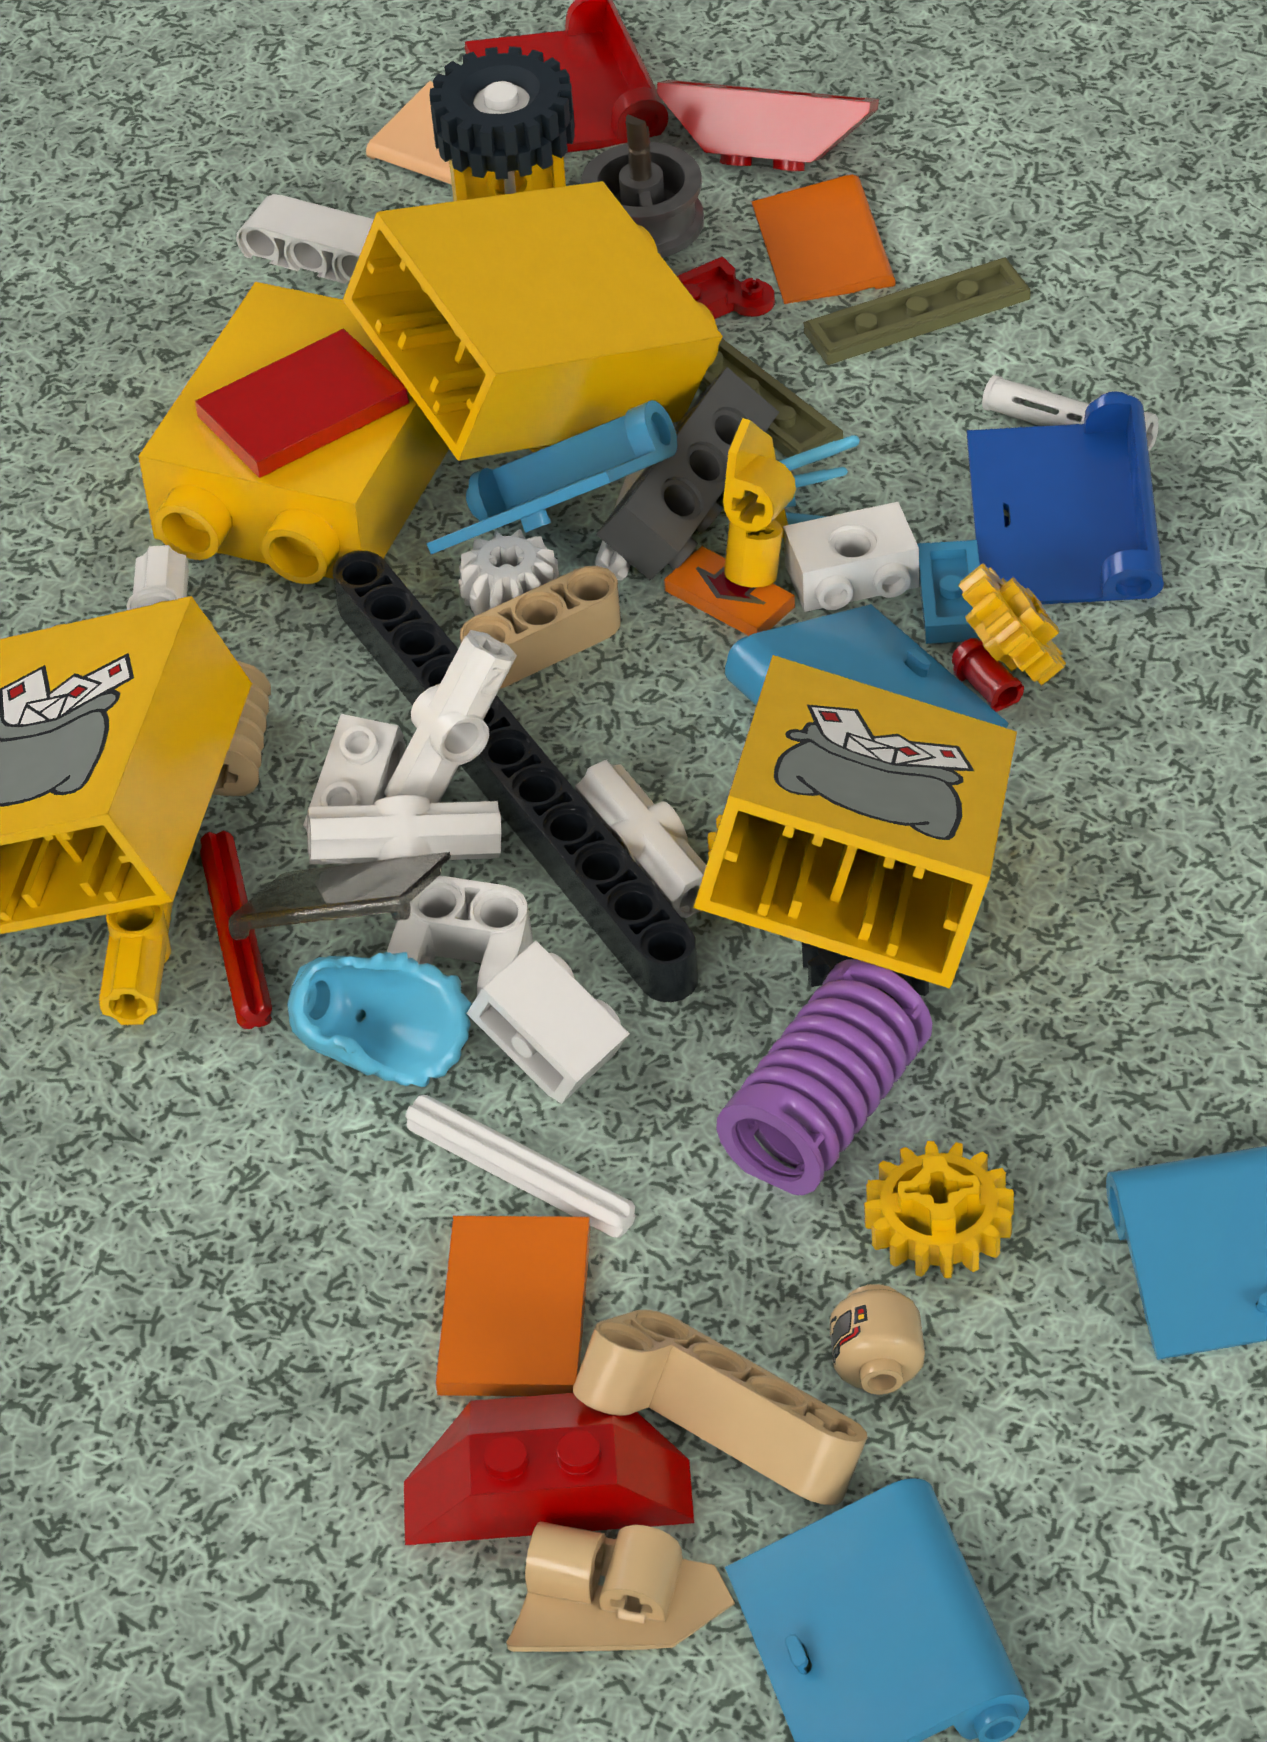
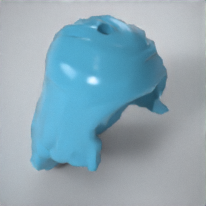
(410, 1008)

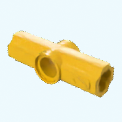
(135, 963)

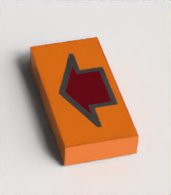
(704, 585)

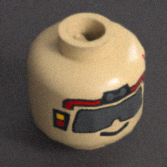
(877, 1337)

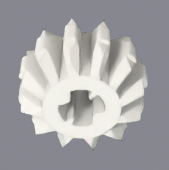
(504, 569)

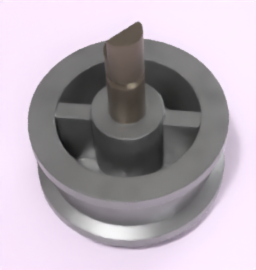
(654, 186)

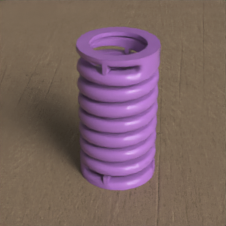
(824, 1076)

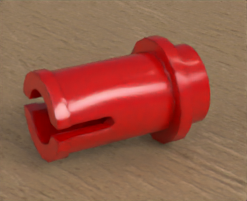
(986, 674)

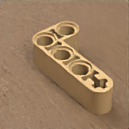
(723, 1399)

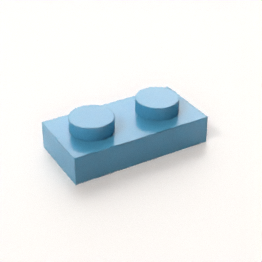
(943, 606)

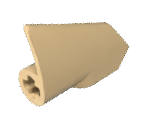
(646, 1598)

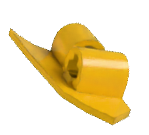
(755, 504)

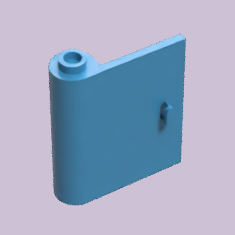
(564, 471)
(859, 647)
(1197, 1248)
(886, 1623)

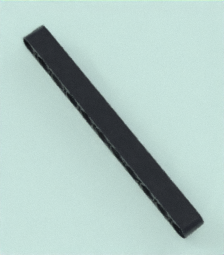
(529, 789)

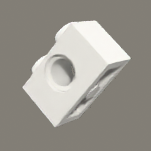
(851, 557)

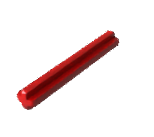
(241, 956)

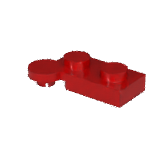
(723, 293)

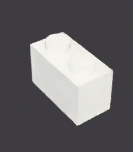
(548, 1022)

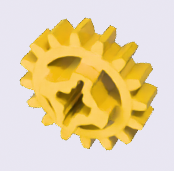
(1012, 624)
(939, 1209)

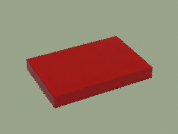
(301, 402)

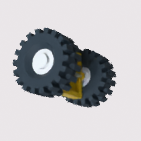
(503, 122)

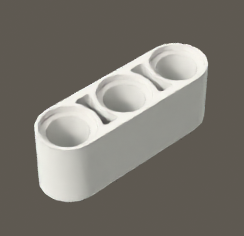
(305, 237)

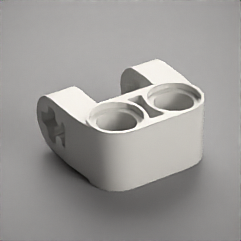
(465, 923)

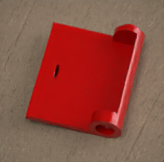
(603, 73)

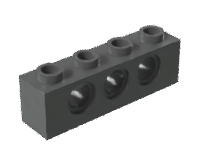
(680, 493)

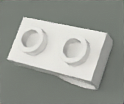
(358, 763)

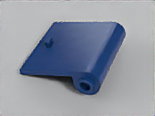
(1073, 504)

